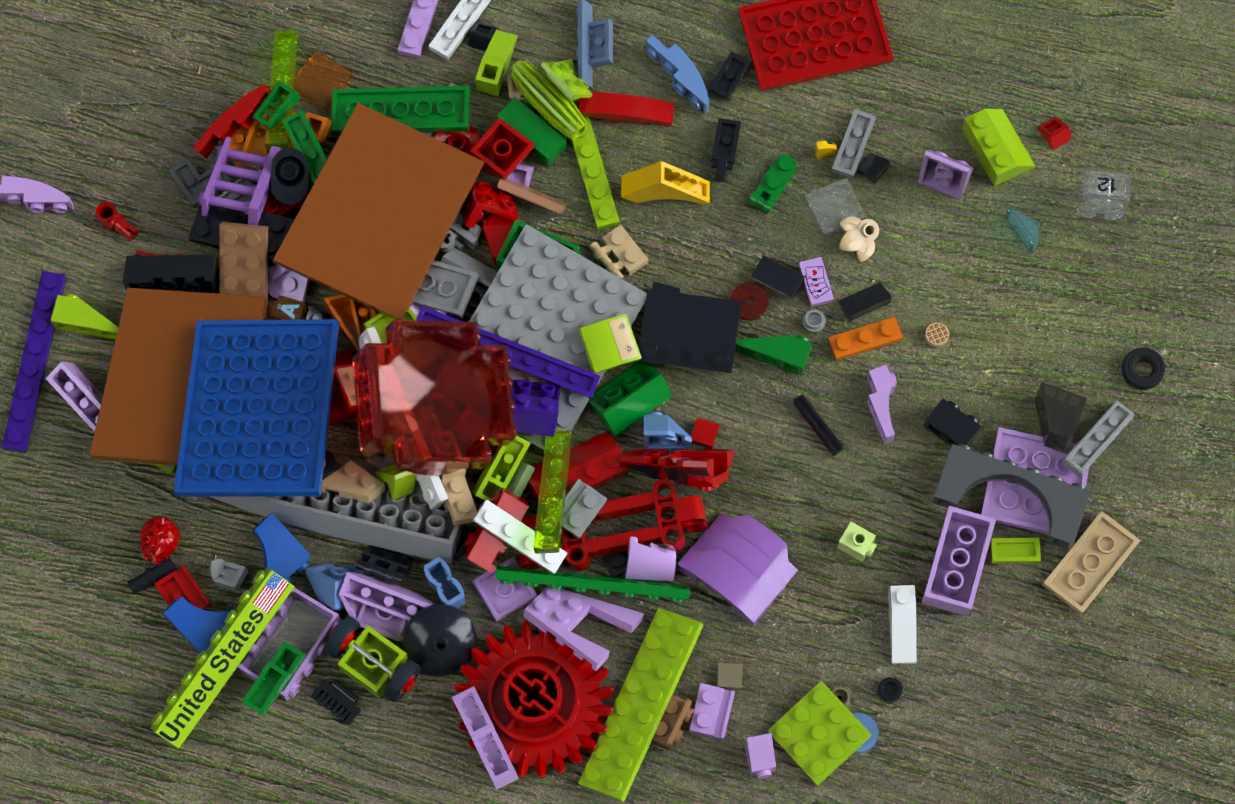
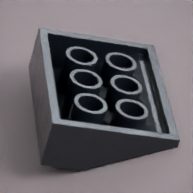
(689, 330)

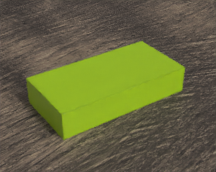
(1015, 550)

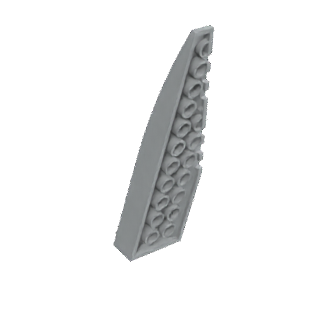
(387, 523)

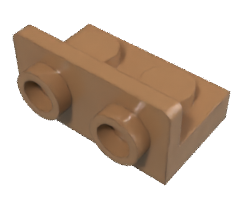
(669, 728)

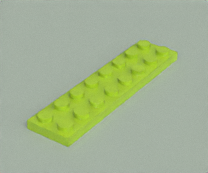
(641, 704)

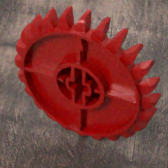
(553, 733)

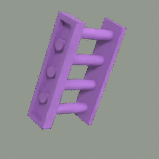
(259, 193)

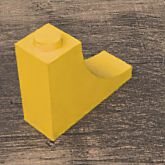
(664, 182)

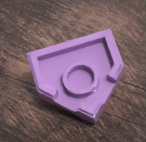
(287, 283)

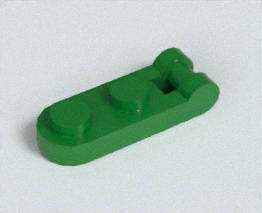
(774, 183)

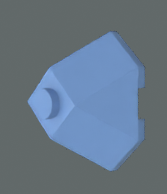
(664, 433)
(327, 583)

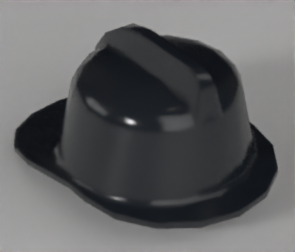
(289, 176)

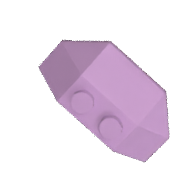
(380, 604)

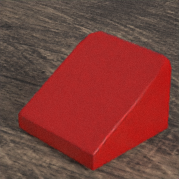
(1055, 132)

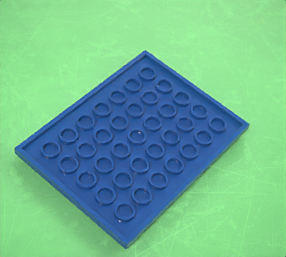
(257, 408)

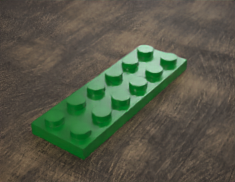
(417, 107)

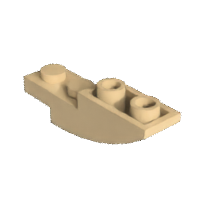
(459, 497)

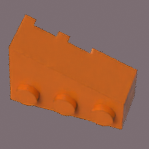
(350, 316)

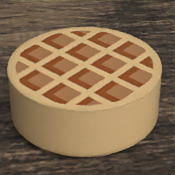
(937, 335)

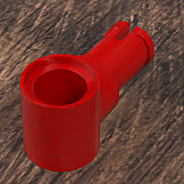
(116, 221)

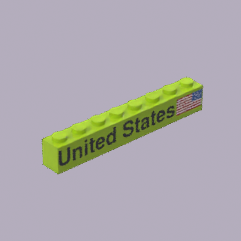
(222, 657)

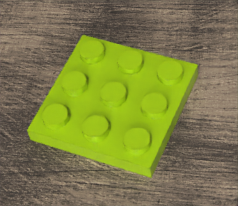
(819, 733)

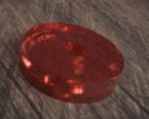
(757, 294)

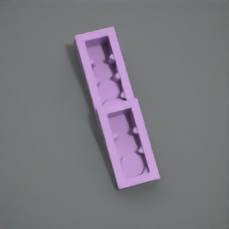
(485, 738)

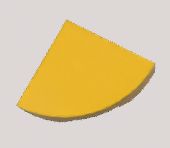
(824, 149)

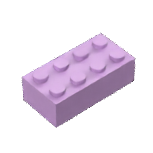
(958, 561)

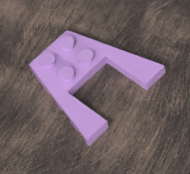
(563, 610)

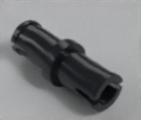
(151, 575)

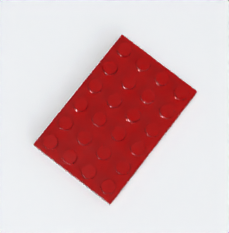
(812, 39)

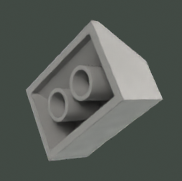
(485, 273)

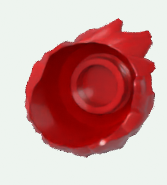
(158, 539)

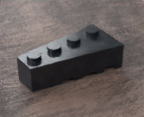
(173, 273)

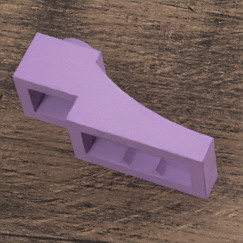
(882, 385)

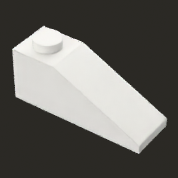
(902, 624)

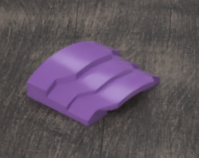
(741, 564)

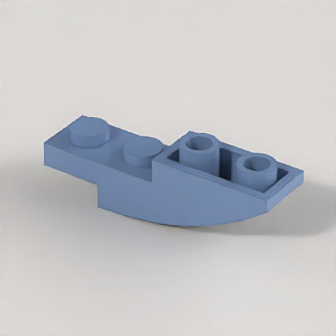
(685, 74)

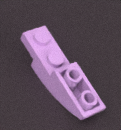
(35, 195)

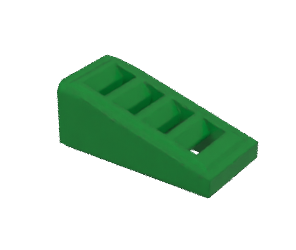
(275, 95)

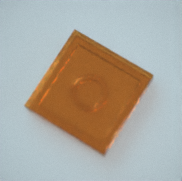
(319, 78)

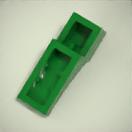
(274, 678)

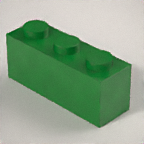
(547, 141)

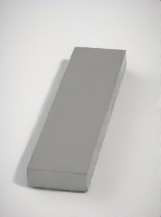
(1098, 438)

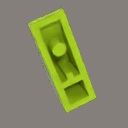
(78, 317)
(500, 468)

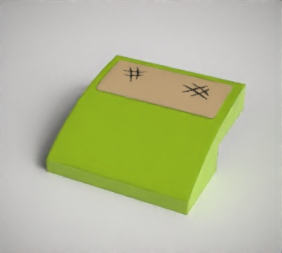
(609, 343)

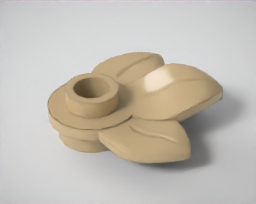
(856, 237)

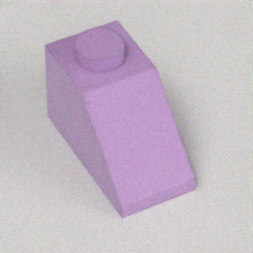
(760, 755)

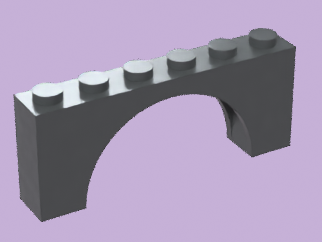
(1061, 500)

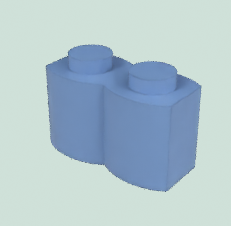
(442, 582)

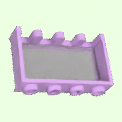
(301, 624)

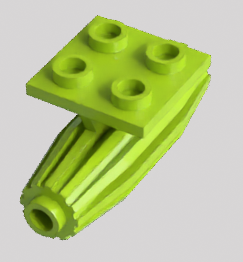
(553, 94)

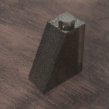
(1058, 416)

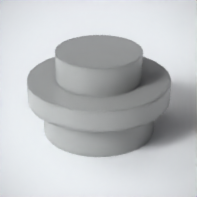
(814, 321)

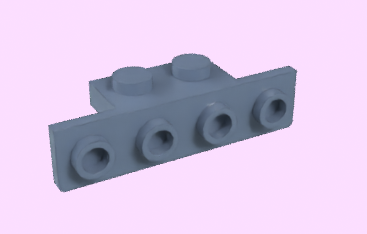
(594, 42)

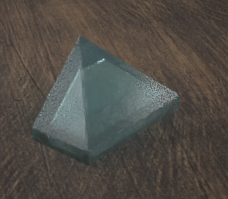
(1025, 228)

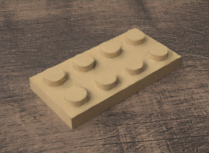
(1091, 562)

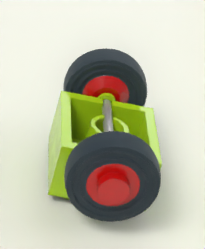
(372, 660)

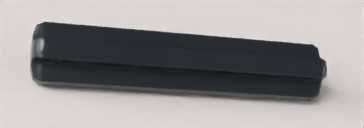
(818, 425)

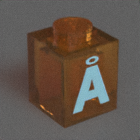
(287, 309)

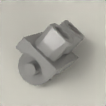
(467, 237)

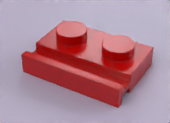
(181, 584)

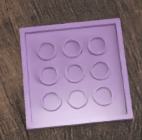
(1013, 503)

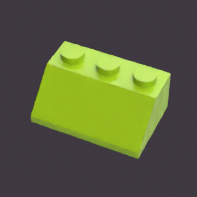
(996, 145)

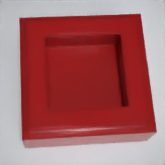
(704, 433)

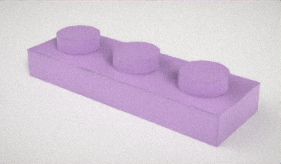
(417, 28)

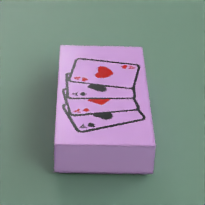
(816, 282)

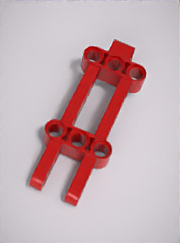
(688, 513)

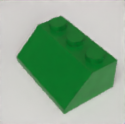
(629, 397)

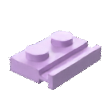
(712, 711)

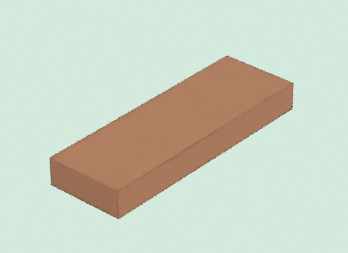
(532, 195)

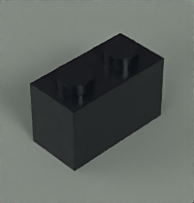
(951, 424)

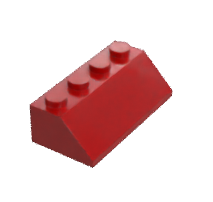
(592, 461)

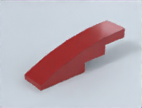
(626, 107)
(229, 122)

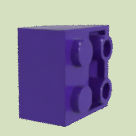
(535, 407)

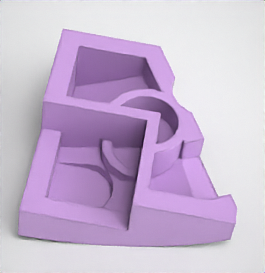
(649, 562)

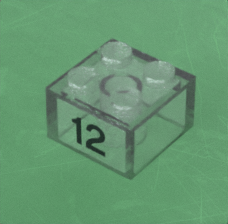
(1103, 195)

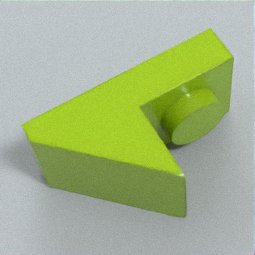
(398, 480)

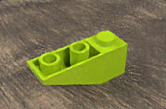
(495, 63)

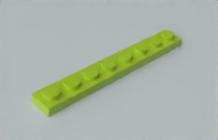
(594, 175)

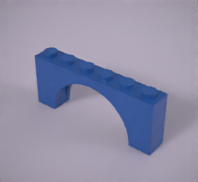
(281, 554)

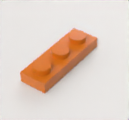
(865, 338)

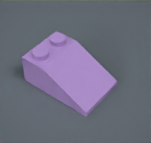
(944, 173)

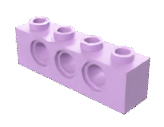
(77, 391)

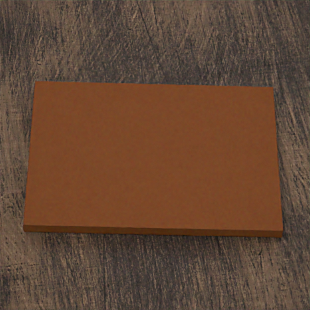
(379, 212)
(151, 371)

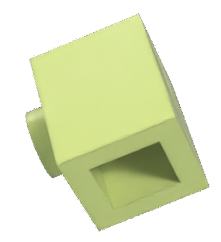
(857, 542)

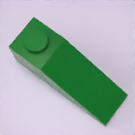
(780, 351)

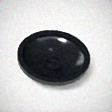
(438, 624)

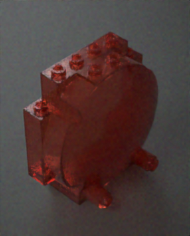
(433, 397)

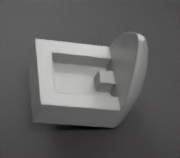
(227, 574)

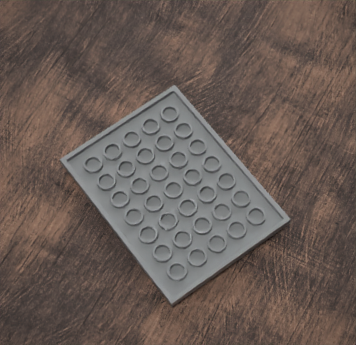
(543, 301)

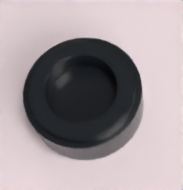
(890, 690)

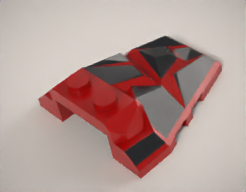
(688, 467)

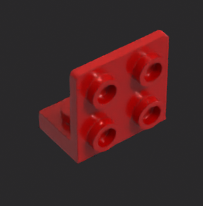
(487, 198)

